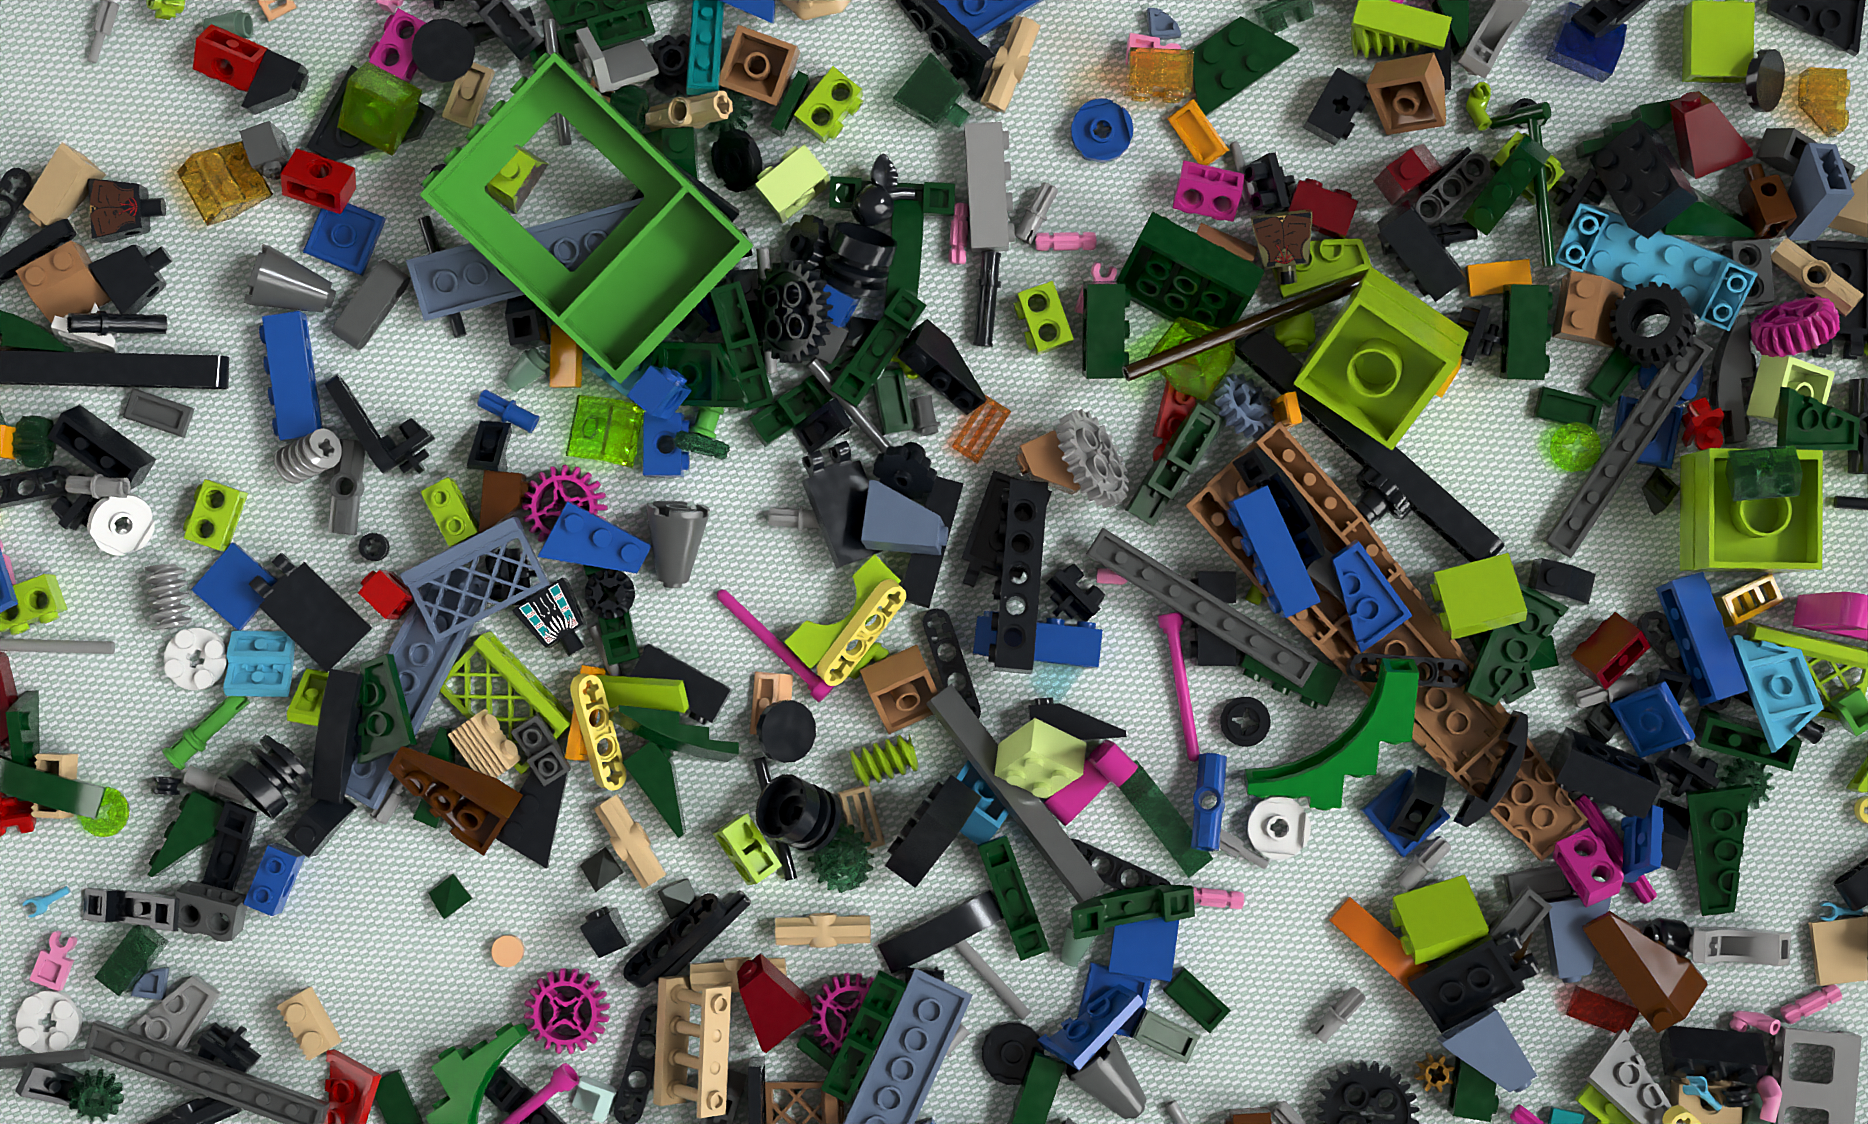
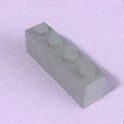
(987, 187)

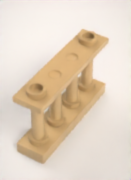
(673, 1041)

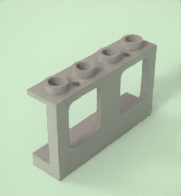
(1835, 1096)

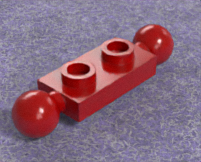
(1172, 412)

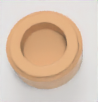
(507, 950)

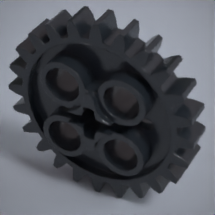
(792, 311)
(1373, 1085)

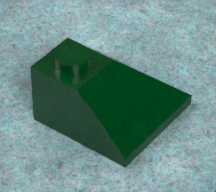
(677, 145)

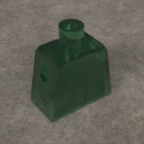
(932, 95)

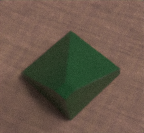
(1545, 655)
(449, 896)

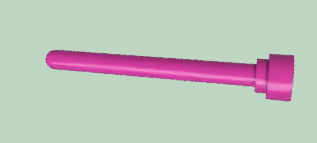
(1171, 626)
(817, 686)
(563, 1079)

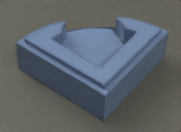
(1162, 25)
(152, 984)

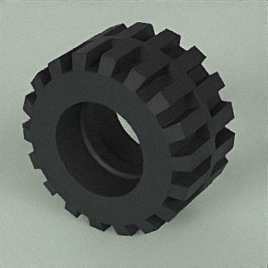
(1645, 303)

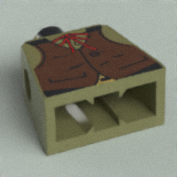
(1284, 241)

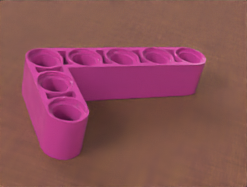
(1833, 614)
(1102, 766)

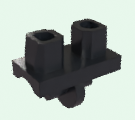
(1271, 184)
(1588, 187)
(1476, 320)
(416, 439)
(74, 513)
(507, 572)
(1070, 597)
(1685, 774)
(228, 1047)

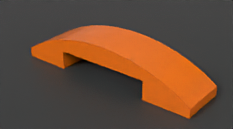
(1376, 941)

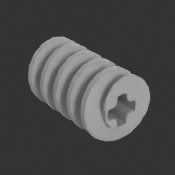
(308, 456)
(168, 596)

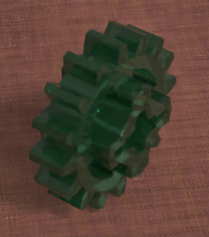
(844, 858)

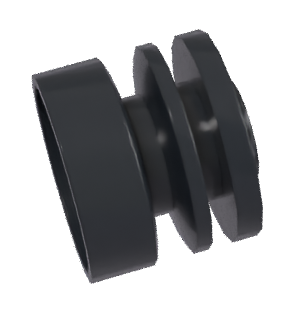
(858, 259)
(269, 776)
(798, 813)

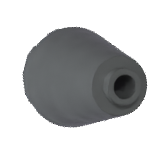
(286, 284)
(675, 539)
(1110, 1081)

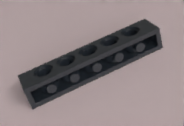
(1033, 497)

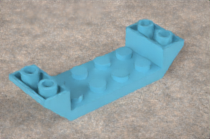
(1607, 247)

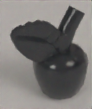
(876, 200)

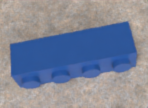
(291, 374)
(1273, 552)
(1701, 638)
(1053, 641)

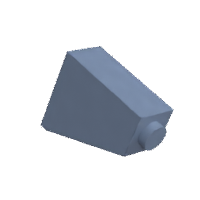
(1818, 191)
(900, 524)
(1567, 943)
(1491, 1049)

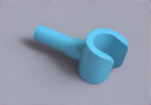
(43, 902)
(1838, 911)
(1699, 1087)

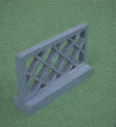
(462, 554)

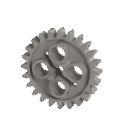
(1092, 458)

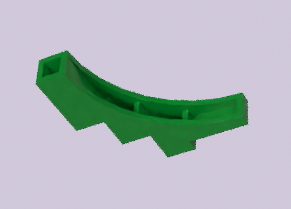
(1355, 752)
(468, 1072)

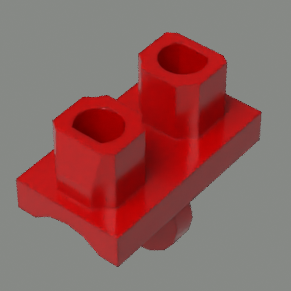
(1702, 425)
(16, 814)

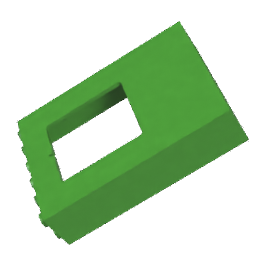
(642, 273)

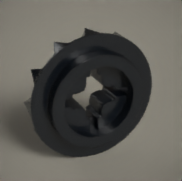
(609, 578)
(1253, 734)

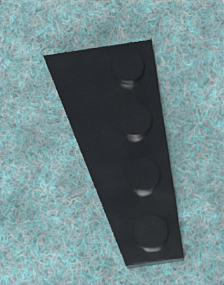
(948, 36)

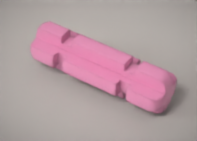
(958, 234)
(1065, 241)
(1218, 898)
(1811, 1003)

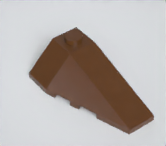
(464, 798)
(1653, 977)

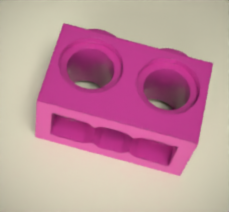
(393, 44)
(1209, 185)
(1581, 869)

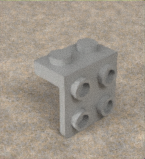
(615, 65)

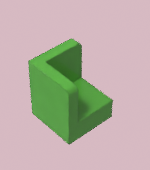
(1852, 711)

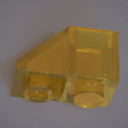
(1823, 98)

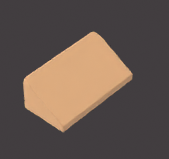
(767, 690)

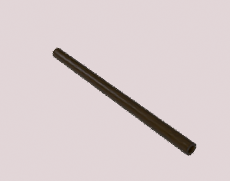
(1241, 328)

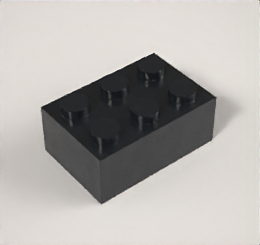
(1643, 179)
(1604, 773)
(932, 831)

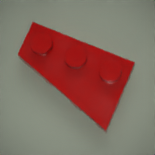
(350, 1089)

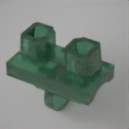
(1273, 13)

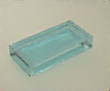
(1058, 679)

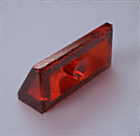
(1601, 1010)

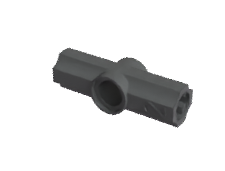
(345, 508)

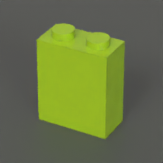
(1717, 41)
(1478, 596)
(1438, 919)

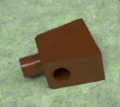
(1765, 203)

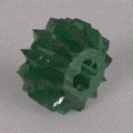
(632, 104)
(739, 113)
(31, 442)
(1758, 778)
(83, 1091)

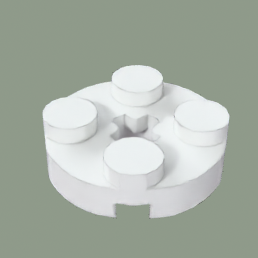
(133, 537)
(178, 662)
(1289, 841)
(62, 1010)

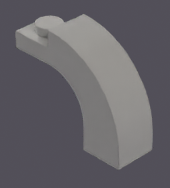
(1492, 35)
(1740, 945)

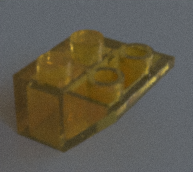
(1159, 74)
(223, 182)

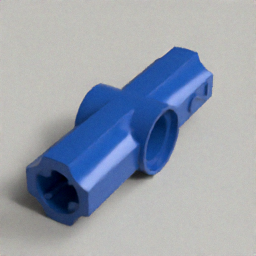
(1210, 782)

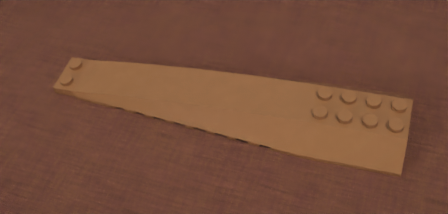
(1447, 723)

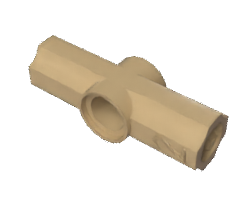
(1010, 64)
(690, 111)
(1799, 263)
(630, 841)
(822, 930)
(723, 972)

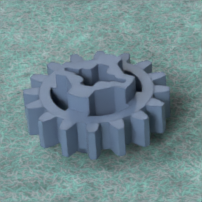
(1244, 406)

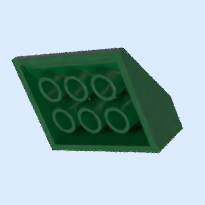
(1187, 275)

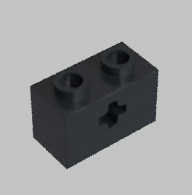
(1342, 89)

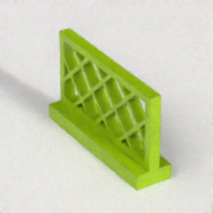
(1820, 650)
(518, 678)

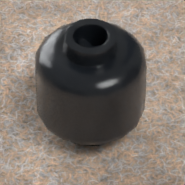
(1671, 932)

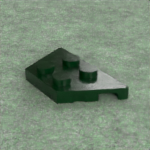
(1235, 61)
(706, 370)

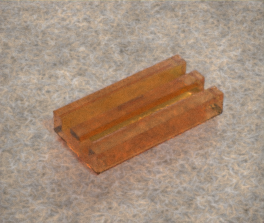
(967, 451)

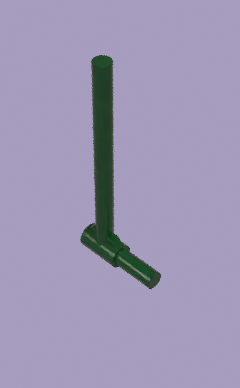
(1532, 118)

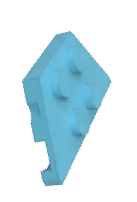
(1778, 688)

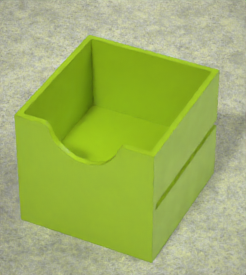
(1382, 358)
(1748, 534)

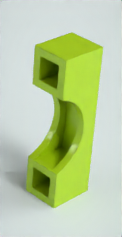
(813, 640)

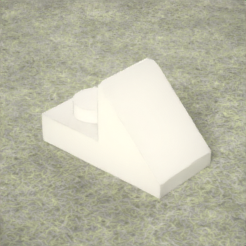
(105, 343)

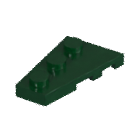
(24, 729)

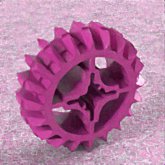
(1795, 326)
(559, 492)
(838, 1007)
(577, 1022)

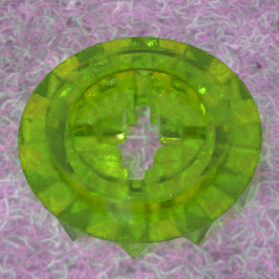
(1566, 435)
(117, 813)

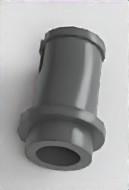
(925, 415)

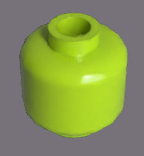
(1296, 333)

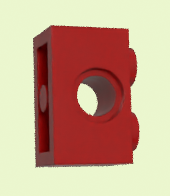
(227, 57)
(318, 181)
(386, 594)

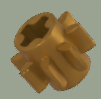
(1433, 1080)

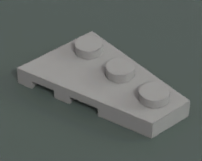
(178, 1014)
(1626, 1083)

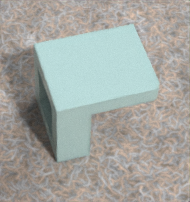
(595, 1098)

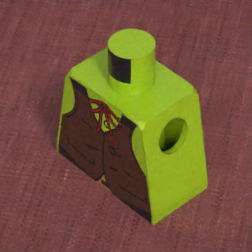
(517, 179)

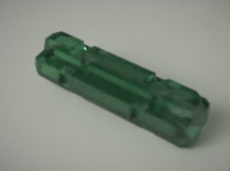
(701, 445)

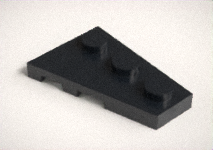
(1827, 20)
(535, 819)

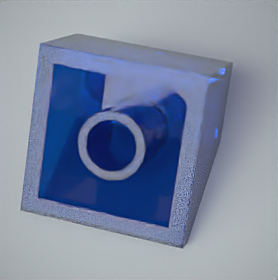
(1582, 52)

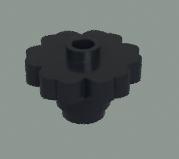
(667, 54)
(807, 242)
(906, 470)
(1379, 497)

